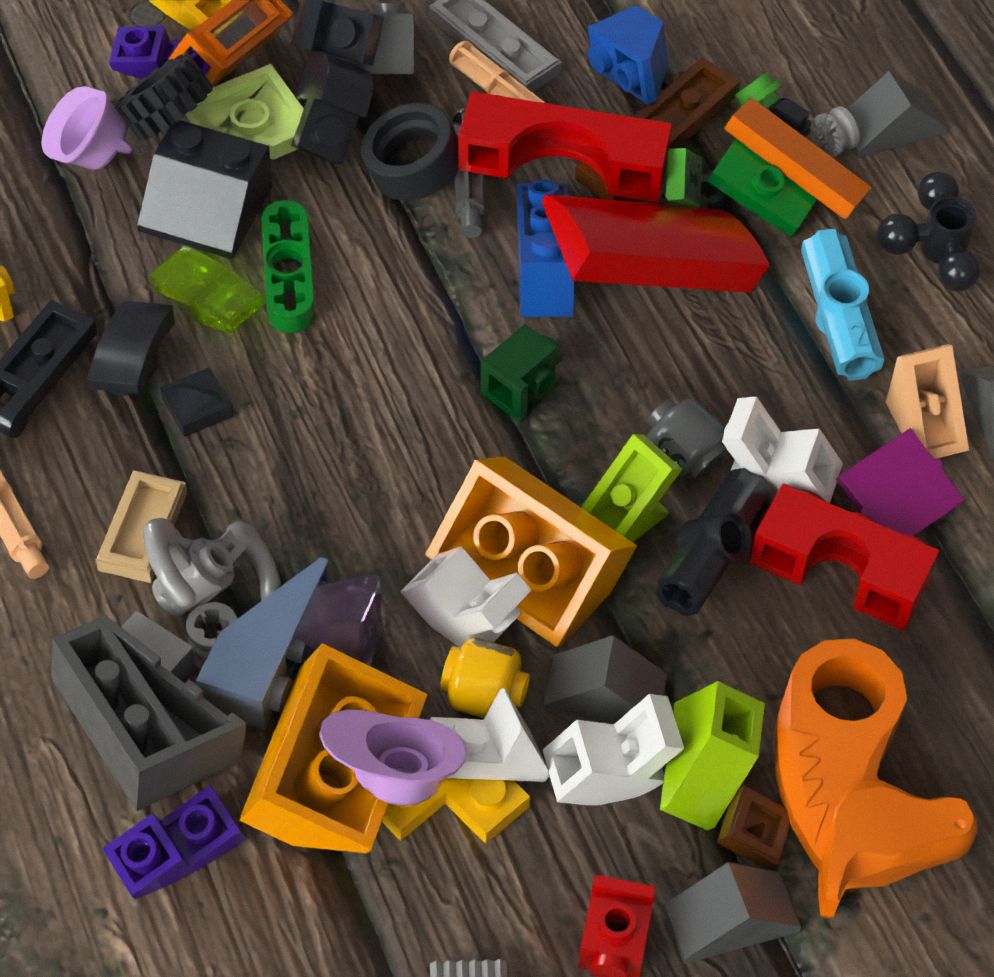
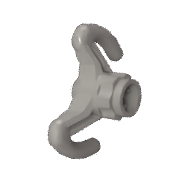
(201, 569)

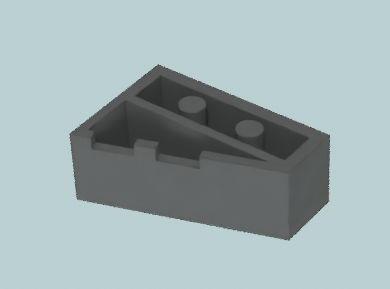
(140, 715)

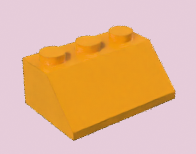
(525, 527)
(300, 786)

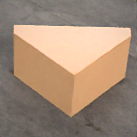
(928, 400)

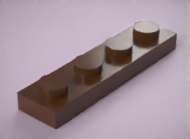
(686, 104)

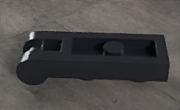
(39, 361)

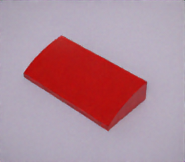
(654, 244)

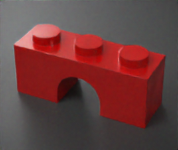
(807, 531)

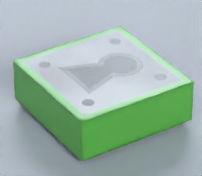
(683, 177)

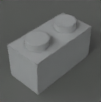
(174, 652)

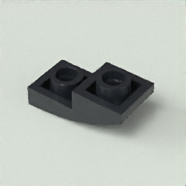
(128, 347)

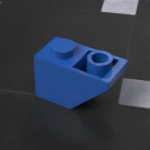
(630, 52)

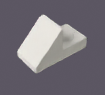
(498, 745)

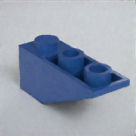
(543, 274)

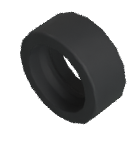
(400, 127)

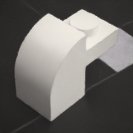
(791, 457)
(462, 600)
(614, 761)

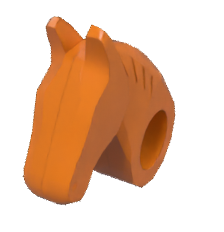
(828, 780)

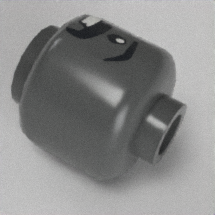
(687, 435)

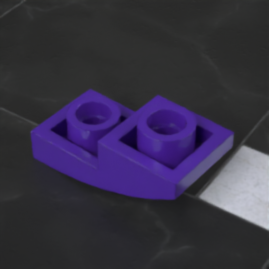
(144, 49)
(171, 848)

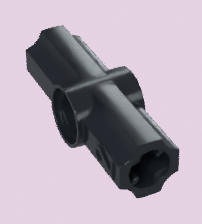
(713, 542)

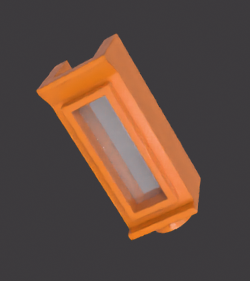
(234, 34)

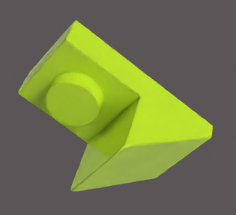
(632, 488)

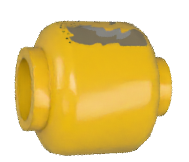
(477, 674)

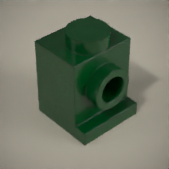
(520, 371)

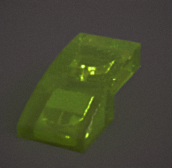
(208, 287)

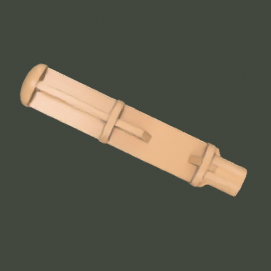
(487, 73)
(19, 534)

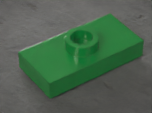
(762, 188)

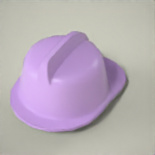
(85, 130)
(393, 755)

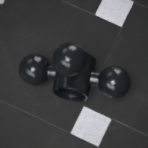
(944, 235)

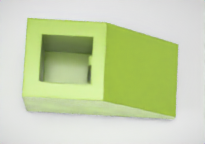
(720, 747)

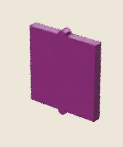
(901, 486)

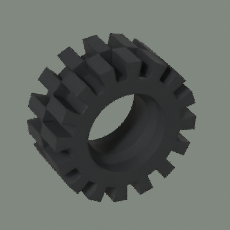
(164, 97)

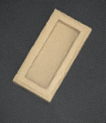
(143, 500)

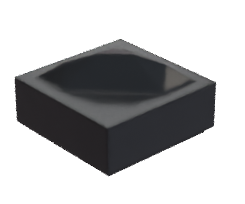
(196, 402)

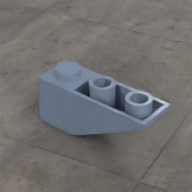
(258, 652)

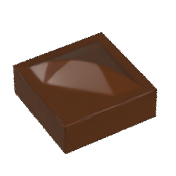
(755, 827)

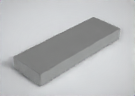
(496, 39)

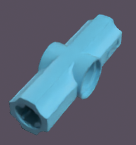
(842, 305)

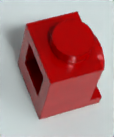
(619, 906)

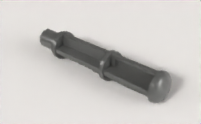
(469, 193)

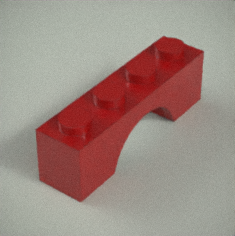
(508, 132)

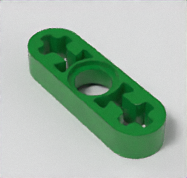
(278, 282)

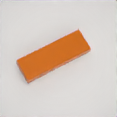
(797, 158)

